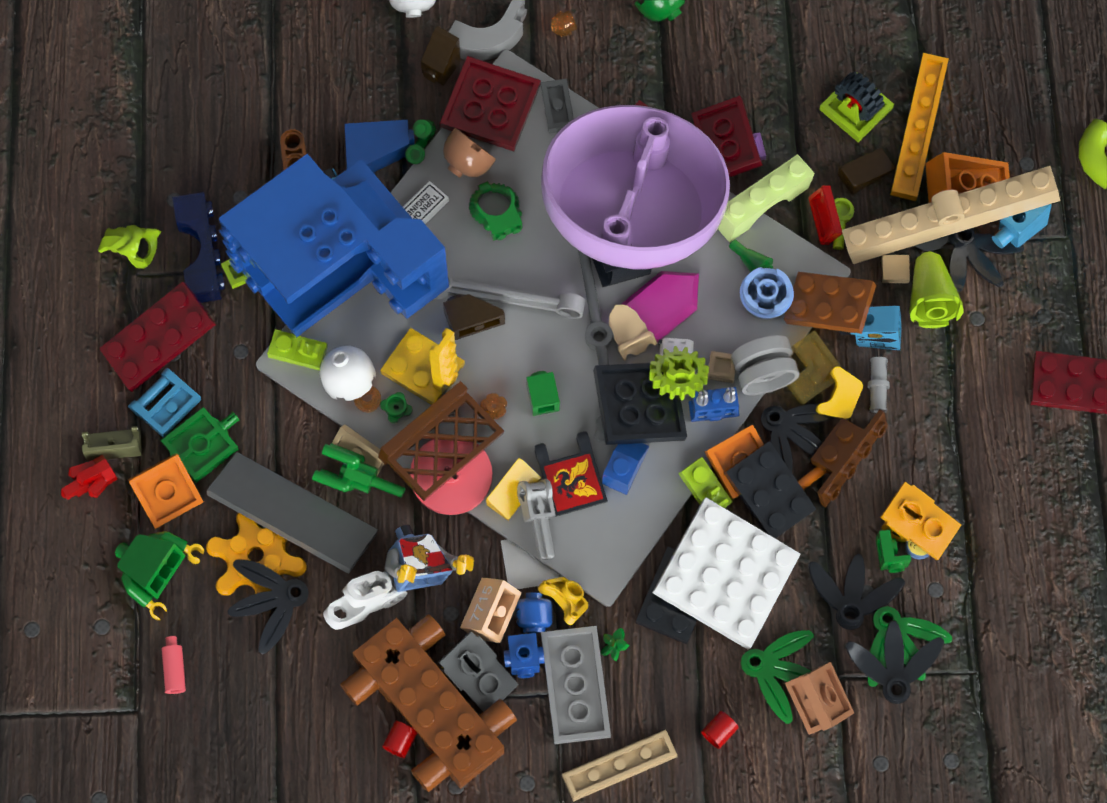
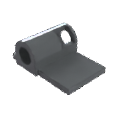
(477, 672)

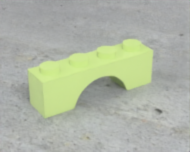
(781, 184)

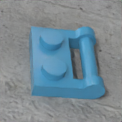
(171, 406)

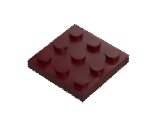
(490, 103)

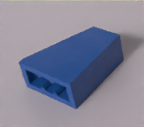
(377, 142)

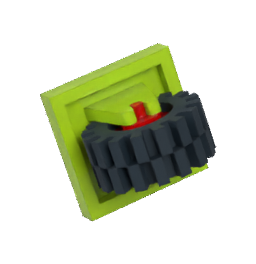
(856, 105)

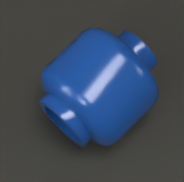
(534, 613)

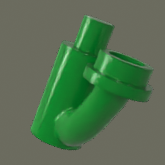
(423, 130)

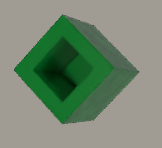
(542, 393)

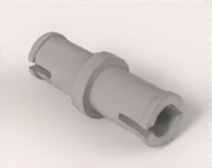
(878, 384)

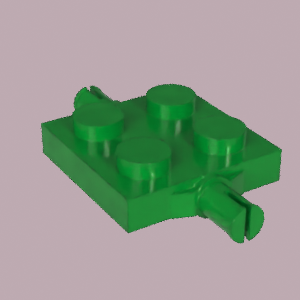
(202, 443)

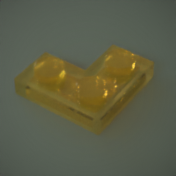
(818, 365)

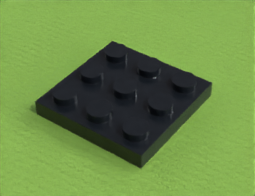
(633, 409)

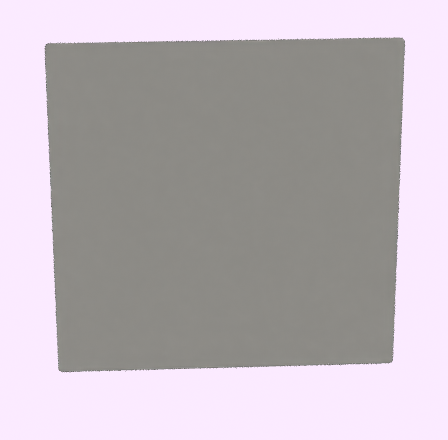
(607, 541)

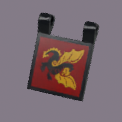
(573, 478)

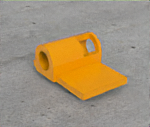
(919, 520)

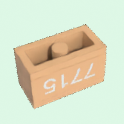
(491, 609)

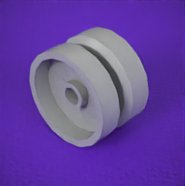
(765, 365)

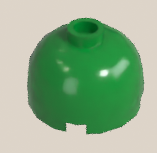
(660, 9)

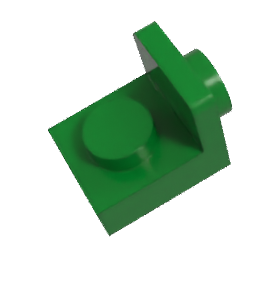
(886, 550)

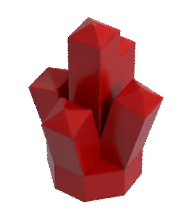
(89, 477)

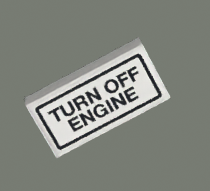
(426, 203)

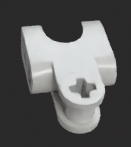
(363, 597)

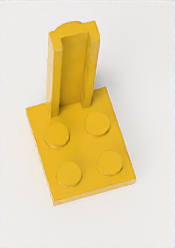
(424, 365)

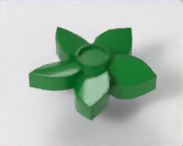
(615, 644)

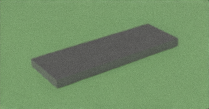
(292, 512)

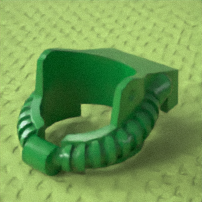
(502, 224)

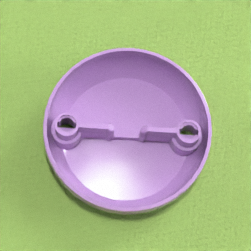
(634, 186)

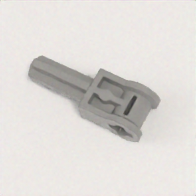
(538, 508)

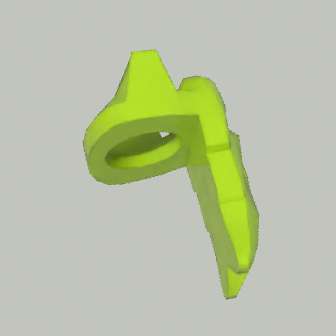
(127, 242)

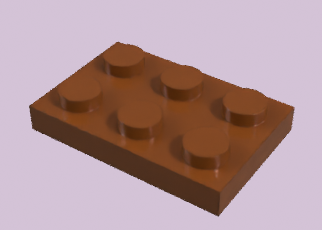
(830, 302)

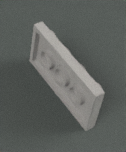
(575, 685)

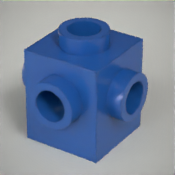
(525, 646)

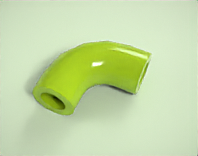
(1092, 152)

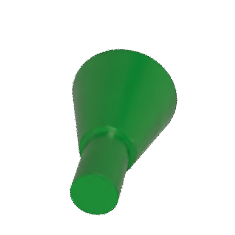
(750, 257)

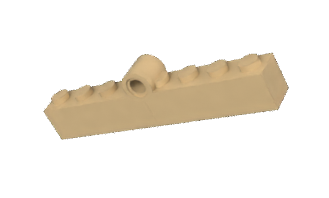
(951, 214)

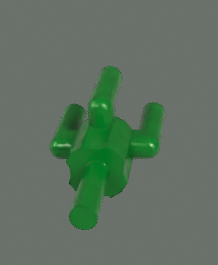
(353, 473)

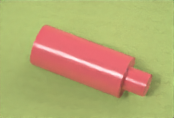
(173, 666)

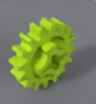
(678, 373)

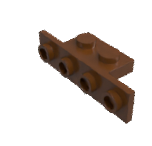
(844, 451)

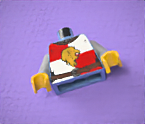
(421, 562)

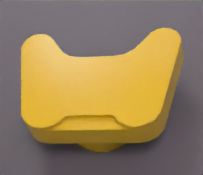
(844, 395)
(568, 596)

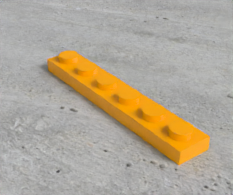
(919, 127)

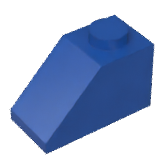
(624, 466)

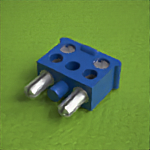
(714, 404)

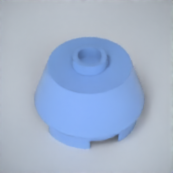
(766, 293)

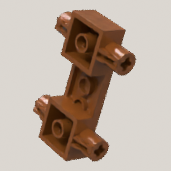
(428, 702)

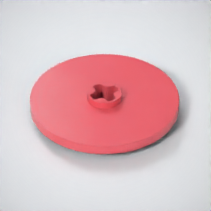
(457, 494)

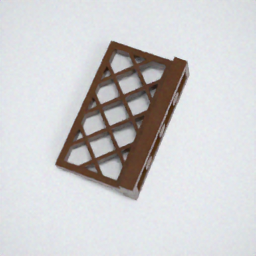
(421, 428)

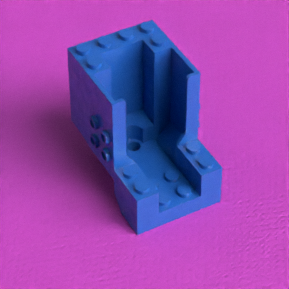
(323, 239)

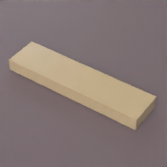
(619, 765)

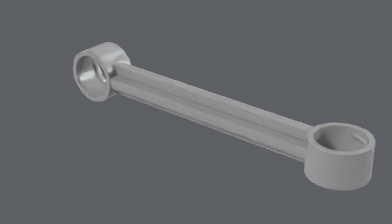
(565, 304)

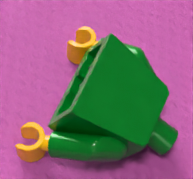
(151, 564)

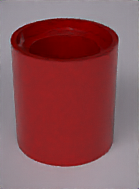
(719, 729)
(399, 739)

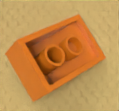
(962, 173)

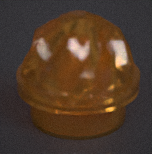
(563, 23)

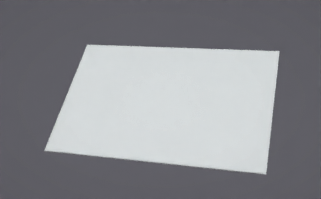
(522, 568)

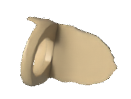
(629, 331)

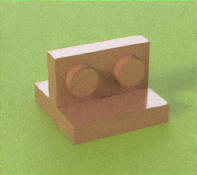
(819, 698)

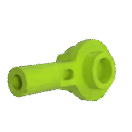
(845, 212)

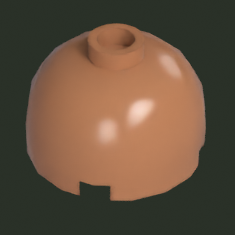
(466, 156)

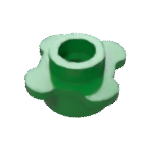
(396, 399)

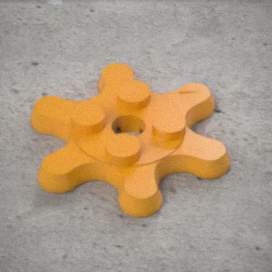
(248, 538)

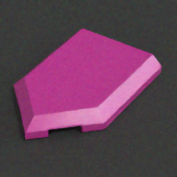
(665, 301)

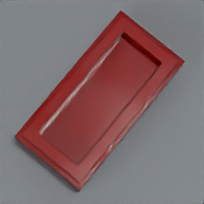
(825, 215)

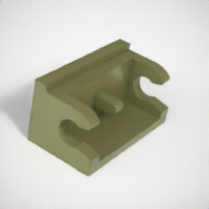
(112, 444)

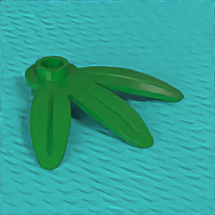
(913, 626)
(772, 667)

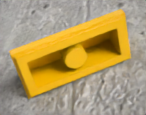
(504, 496)

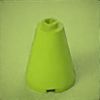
(933, 293)

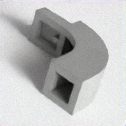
(493, 40)

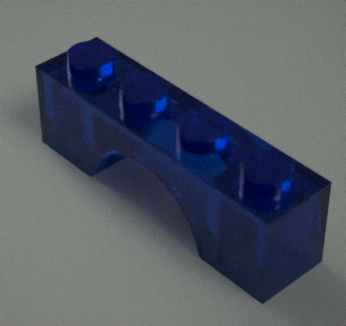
(192, 218)

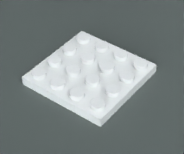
(726, 573)

